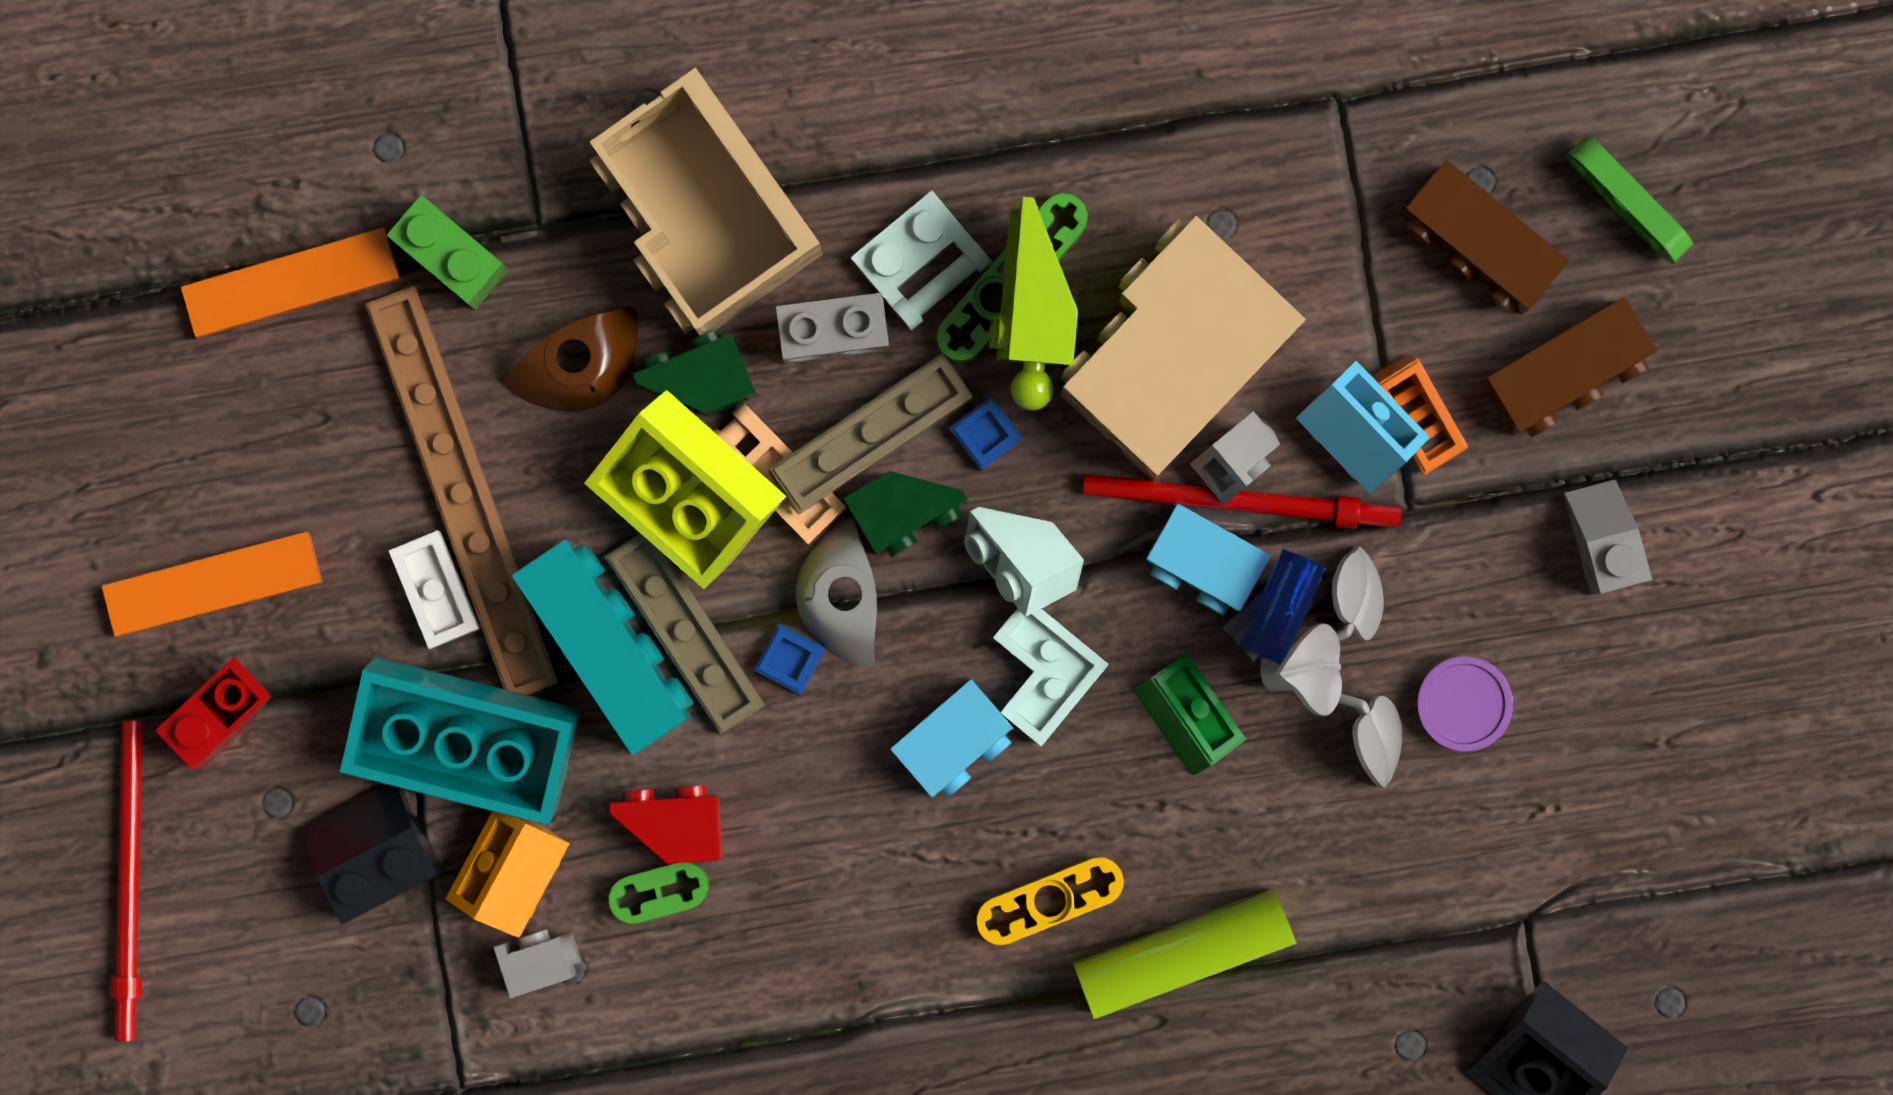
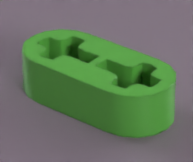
(662, 904)

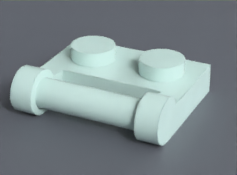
(910, 246)

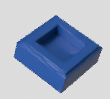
(986, 433)
(790, 659)

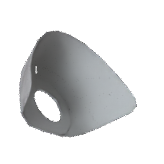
(842, 632)

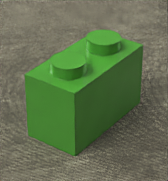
(448, 252)

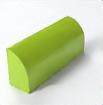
(1184, 953)

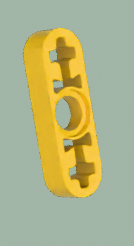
(1017, 926)

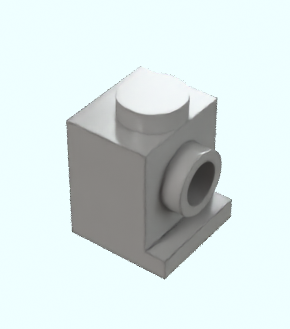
(1236, 457)
(538, 961)

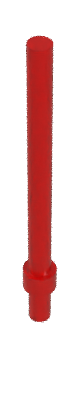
(1345, 511)
(126, 984)

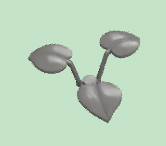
(1314, 667)

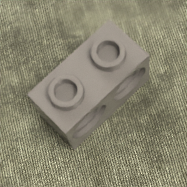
(832, 328)

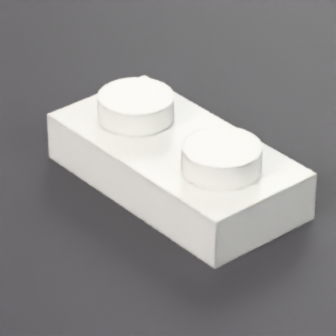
(434, 589)

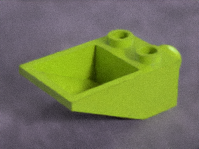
(1036, 307)

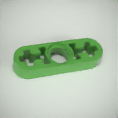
(1629, 199)

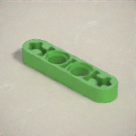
(995, 275)

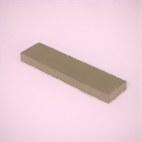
(870, 434)
(685, 632)

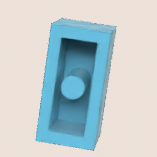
(1363, 427)
(1207, 560)
(953, 739)

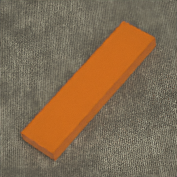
(290, 283)
(212, 584)

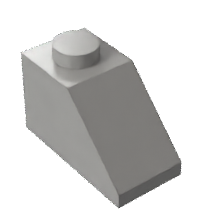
(1606, 538)

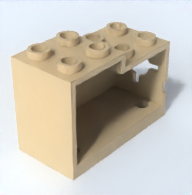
(704, 206)
(1190, 344)

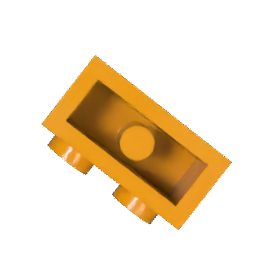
(509, 872)

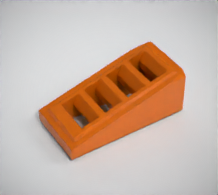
(1421, 385)

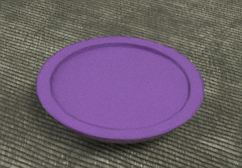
(1465, 703)

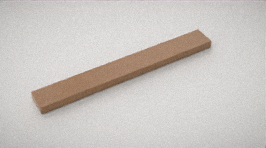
(461, 491)

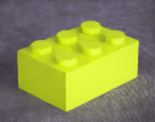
(684, 489)

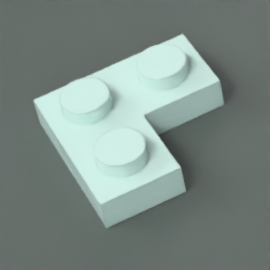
(1060, 675)

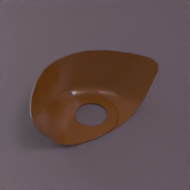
(612, 348)

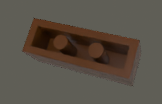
(1483, 239)
(1570, 369)

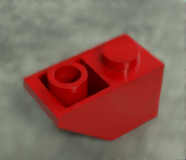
(214, 715)
(677, 827)

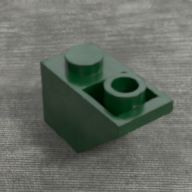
(702, 379)
(899, 506)

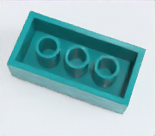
(603, 646)
(460, 740)

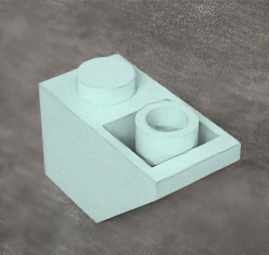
(1024, 556)

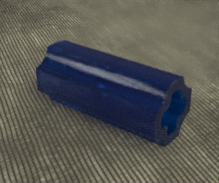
(1282, 606)

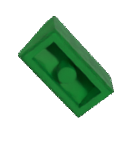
(1189, 714)

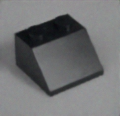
(369, 852)
(1548, 1050)

